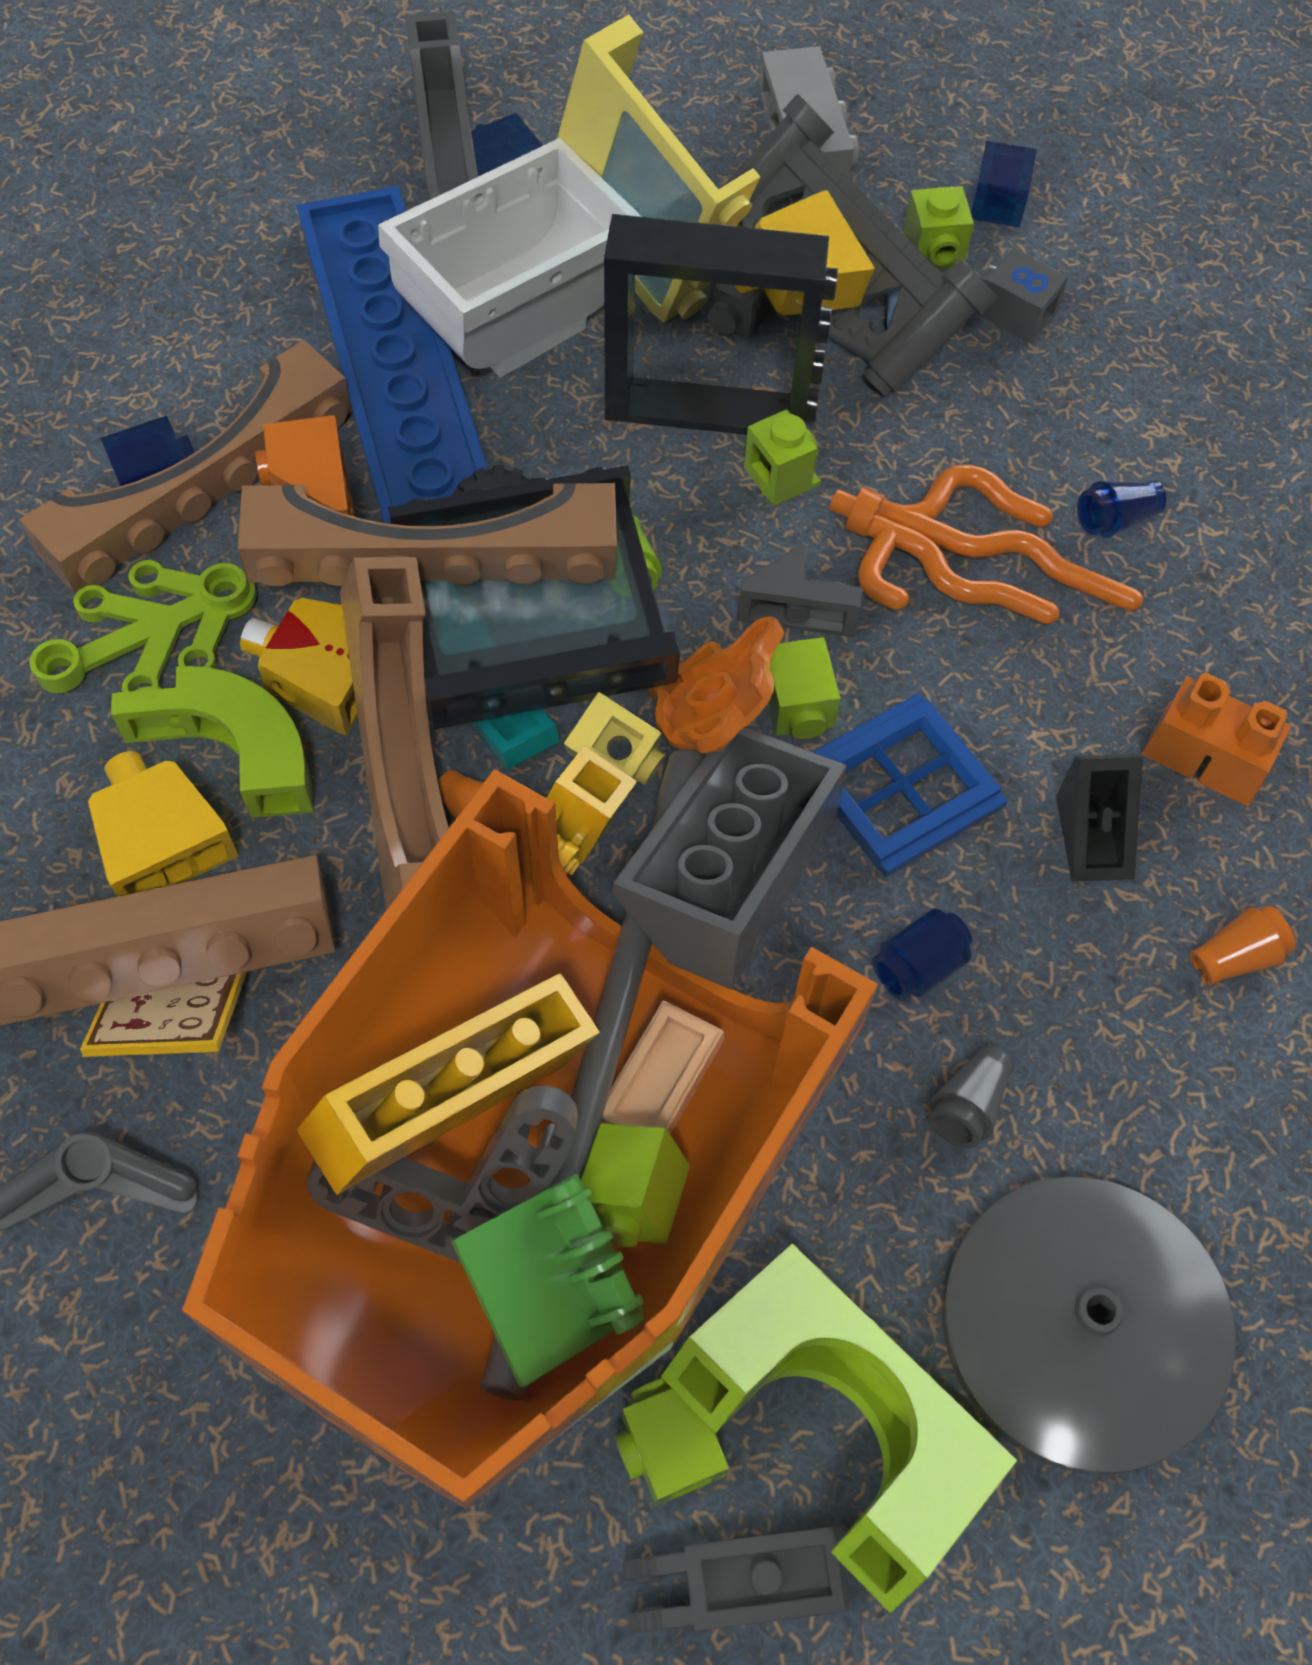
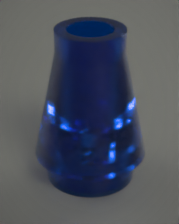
(1115, 506)

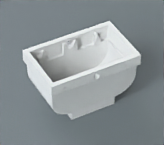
(507, 257)

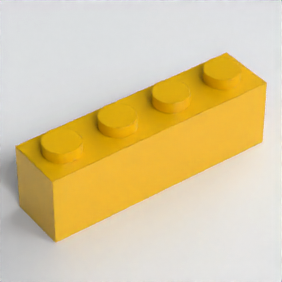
(445, 1082)

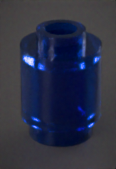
(923, 954)

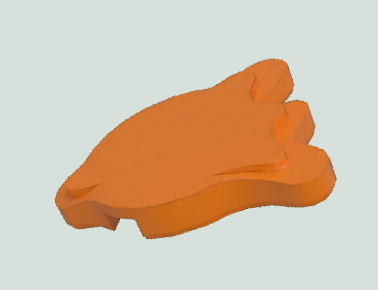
(719, 690)

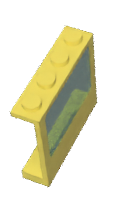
(642, 158)

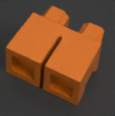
(1213, 724)

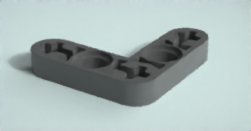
(469, 1201)

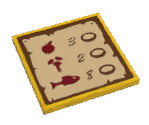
(165, 1020)

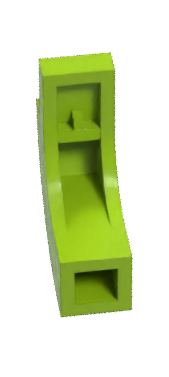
(235, 713)

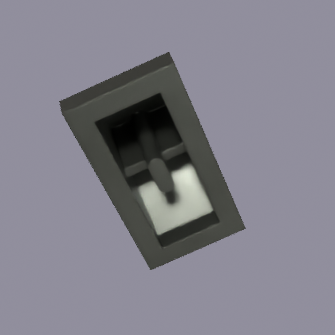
(1101, 816)

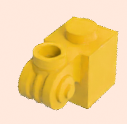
(586, 804)

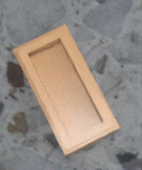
(663, 1070)

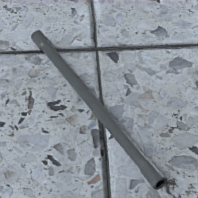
(602, 1052)

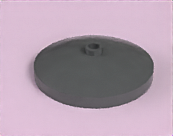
(1050, 1375)

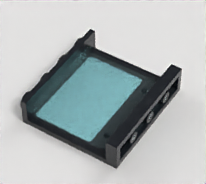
(541, 643)

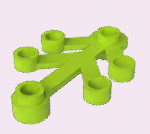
(151, 624)

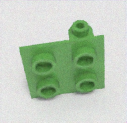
(548, 1279)

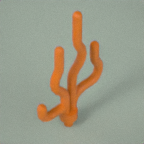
(917, 533)

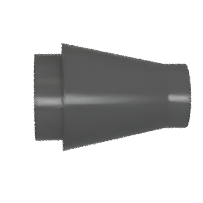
(970, 1101)

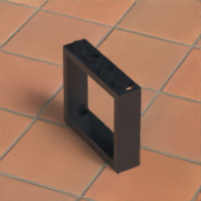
(714, 256)

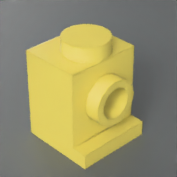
(608, 722)

